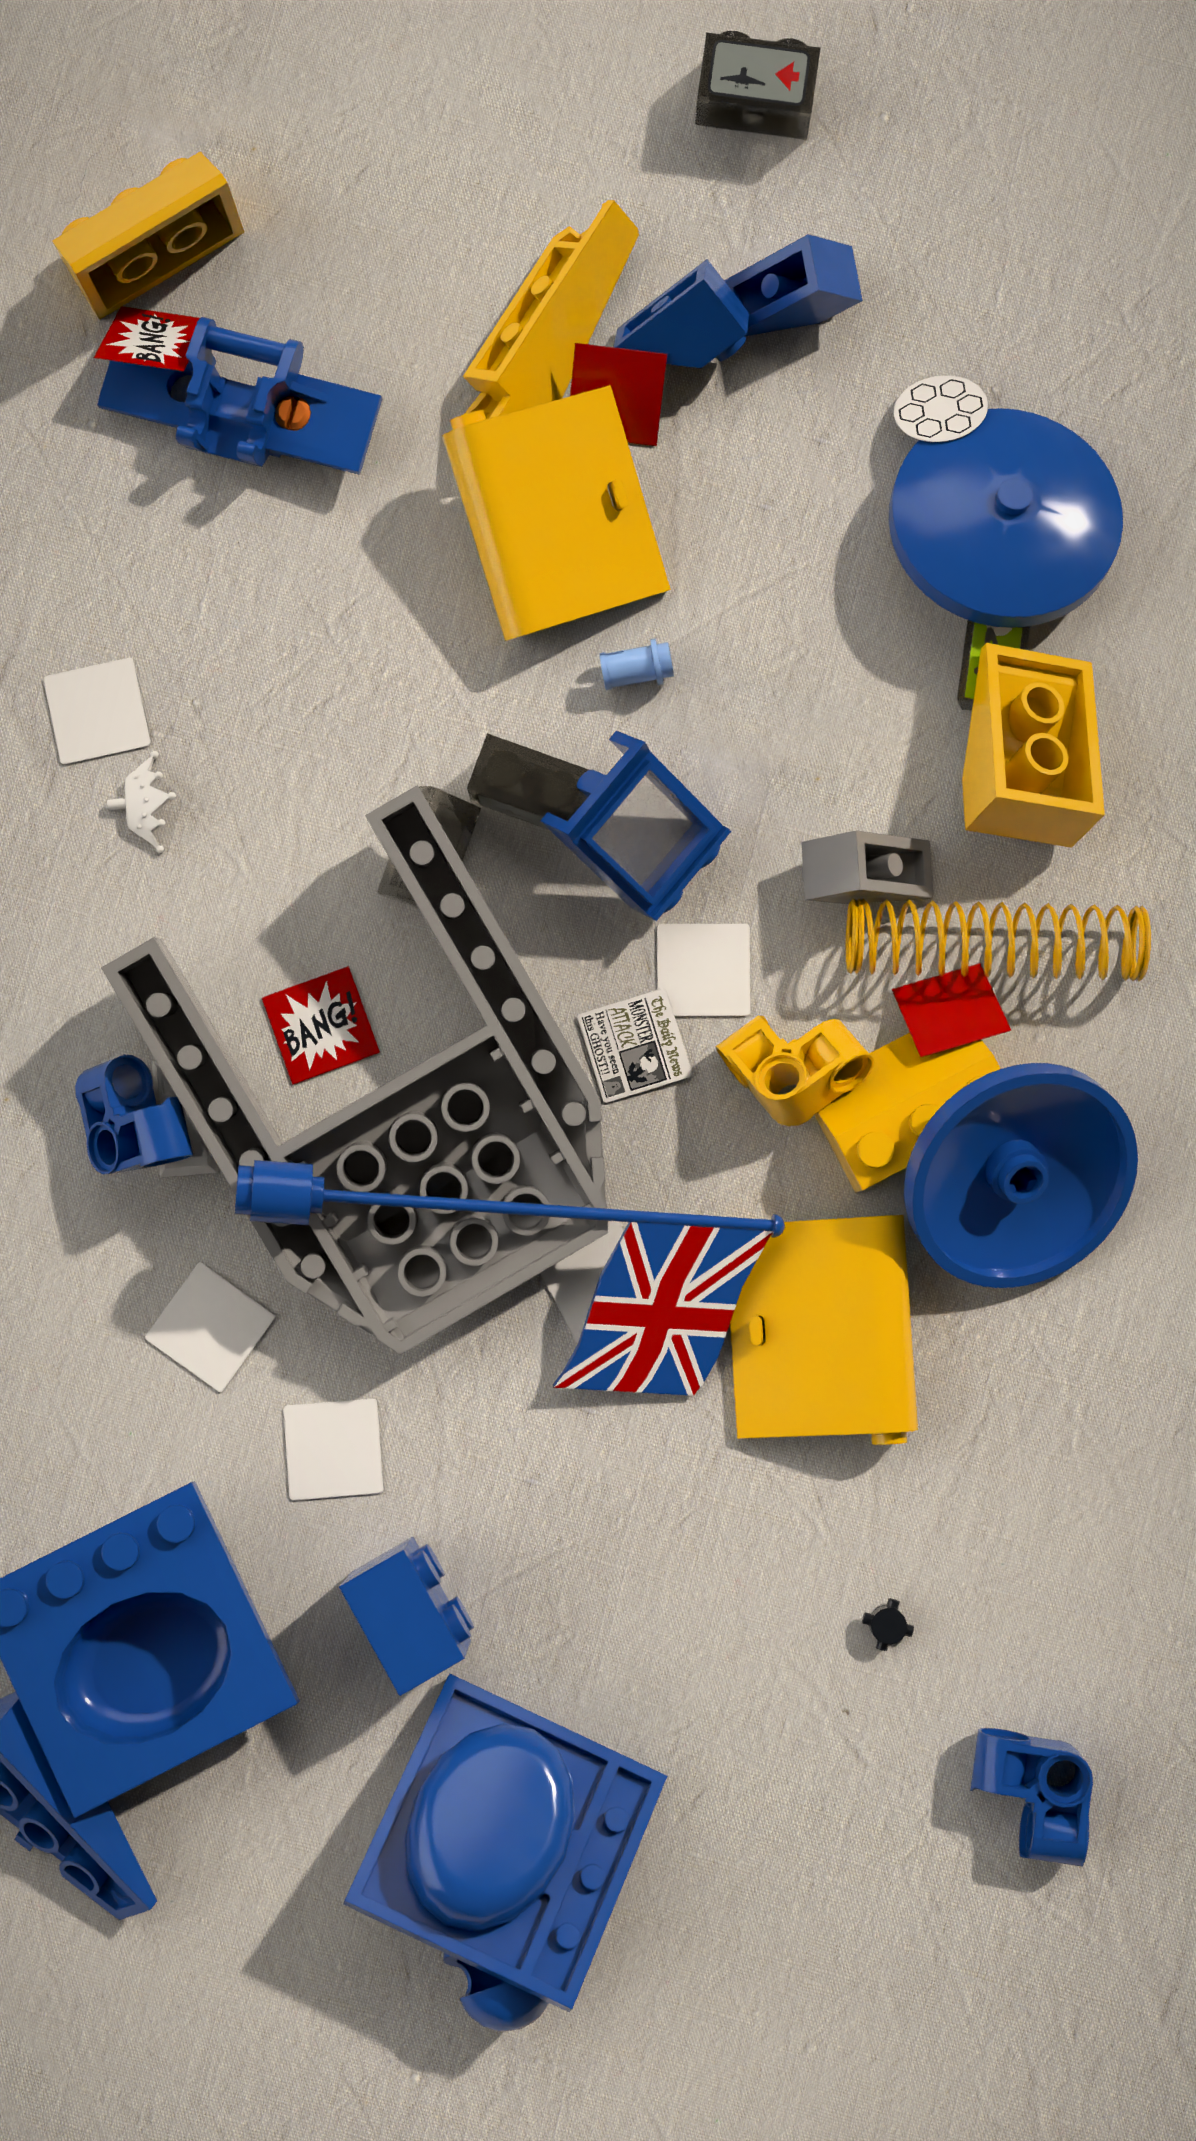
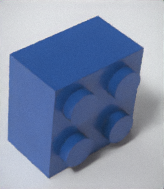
(408, 1614)

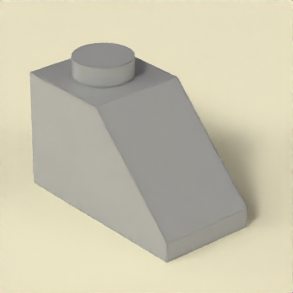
(867, 868)

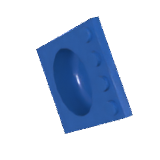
(137, 1649)
(507, 1842)

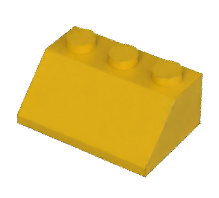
(150, 233)
(884, 1115)

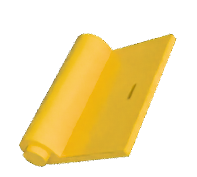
(545, 511)
(833, 1334)

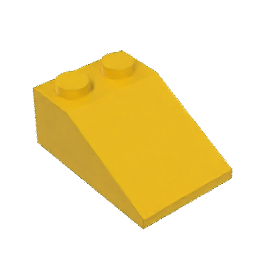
(1032, 748)

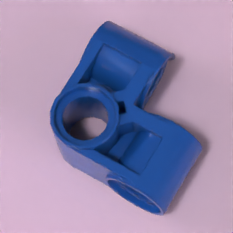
(127, 1125)
(1053, 1817)

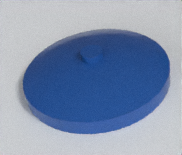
(1006, 520)
(1020, 1175)

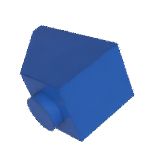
(798, 285)
(689, 321)

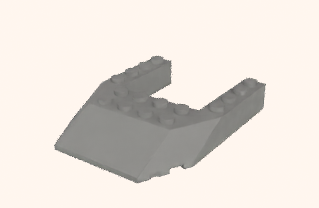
(478, 1121)

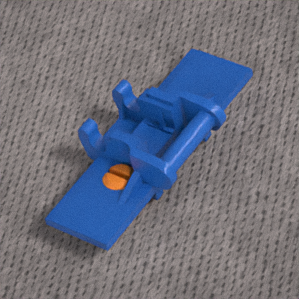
(243, 421)

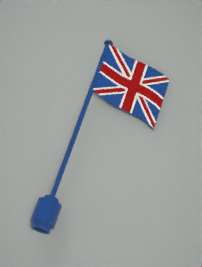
(656, 1303)

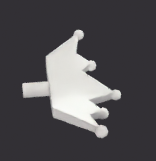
(143, 801)

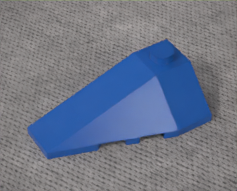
(90, 1846)

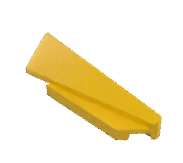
(558, 305)

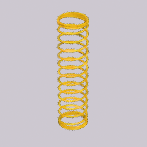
(1129, 967)

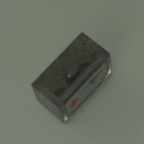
(757, 85)
(524, 782)

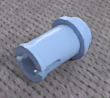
(637, 665)

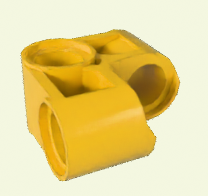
(820, 1064)

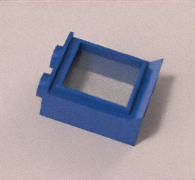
(640, 829)

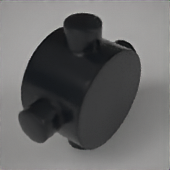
(887, 1624)

